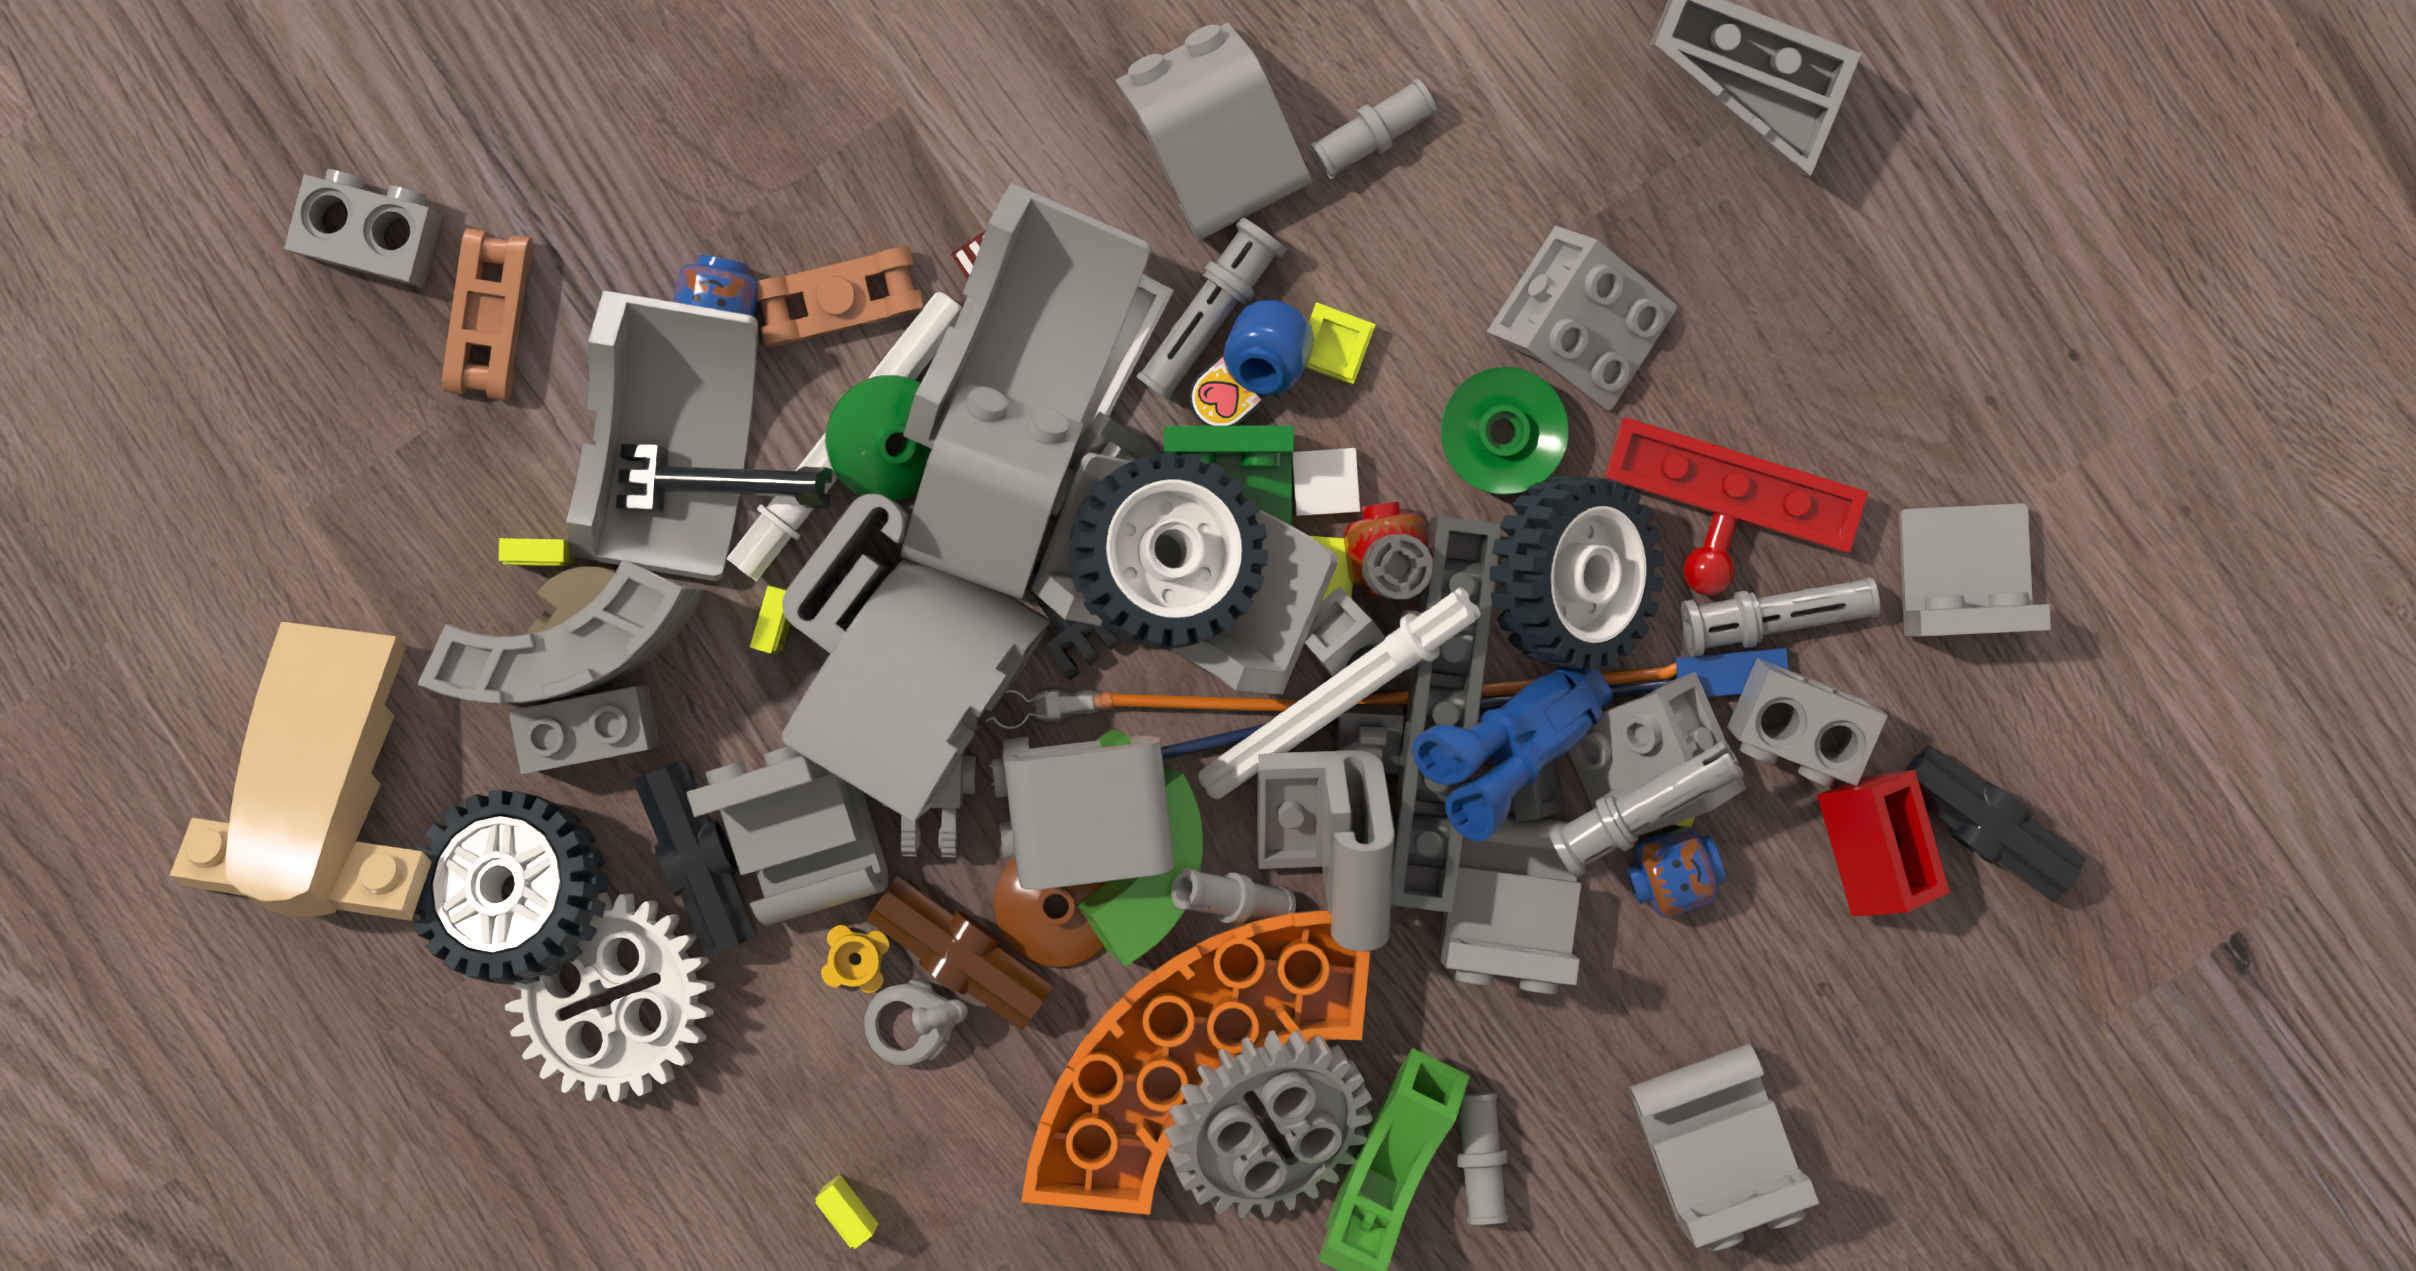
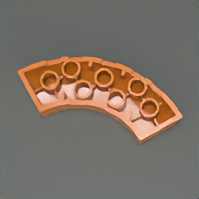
(1112, 1103)

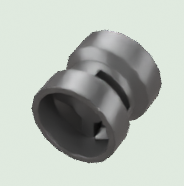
(1387, 569)

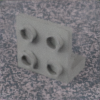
(1584, 315)
(1968, 571)
(1649, 739)

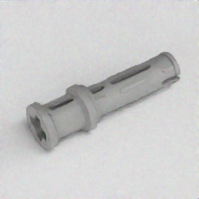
(1227, 283)
(1749, 618)
(1618, 821)

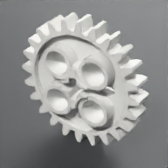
(628, 1049)

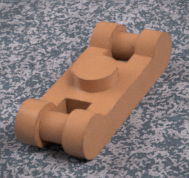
(838, 297)
(486, 314)

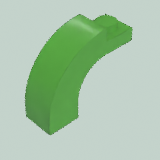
(1140, 911)
(1389, 1166)

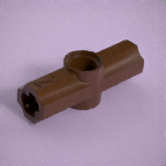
(960, 952)

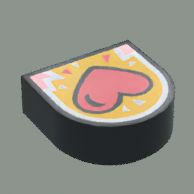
(1219, 399)

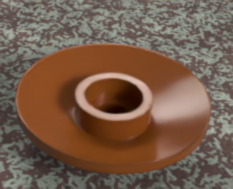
(1034, 932)

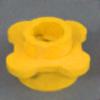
(840, 969)

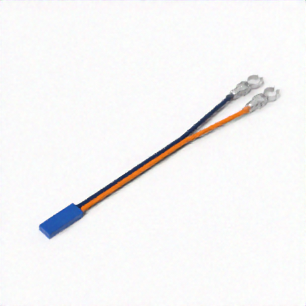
(1717, 674)

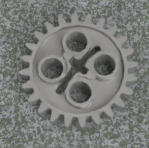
(1226, 1150)

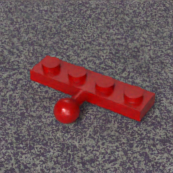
(1734, 490)

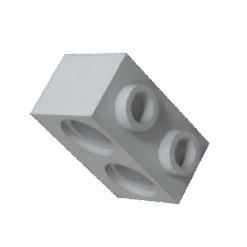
(361, 240)
(1811, 712)
(584, 729)

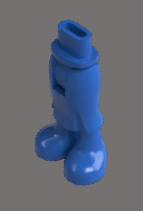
(1519, 738)

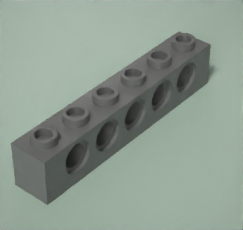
(1444, 694)

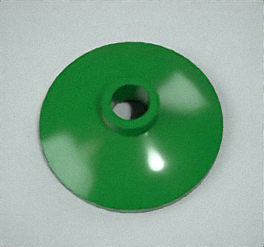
(1537, 423)
(859, 433)

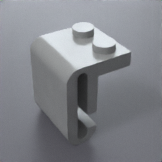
(1215, 128)
(990, 489)
(830, 560)
(1084, 811)
(1337, 817)
(798, 831)
(1513, 910)
(1721, 1149)

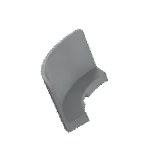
(1036, 311)
(673, 382)
(1263, 642)
(592, 649)
(907, 682)

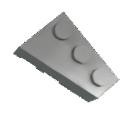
(1760, 72)

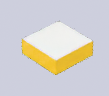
(1325, 482)

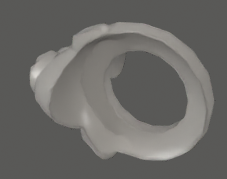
(932, 1019)

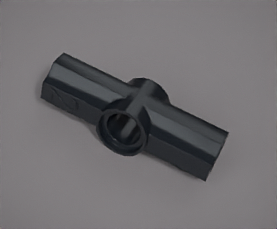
(1995, 825)
(696, 859)

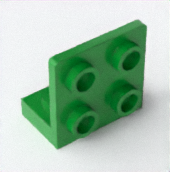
(1252, 454)

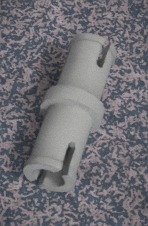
(1373, 129)
(1230, 897)
(1482, 1159)

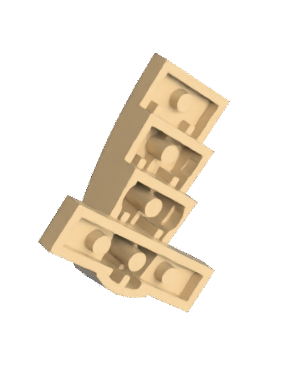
(310, 786)

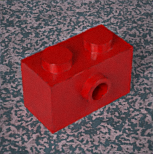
(1883, 844)

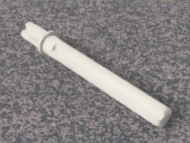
(784, 514)
(1408, 645)

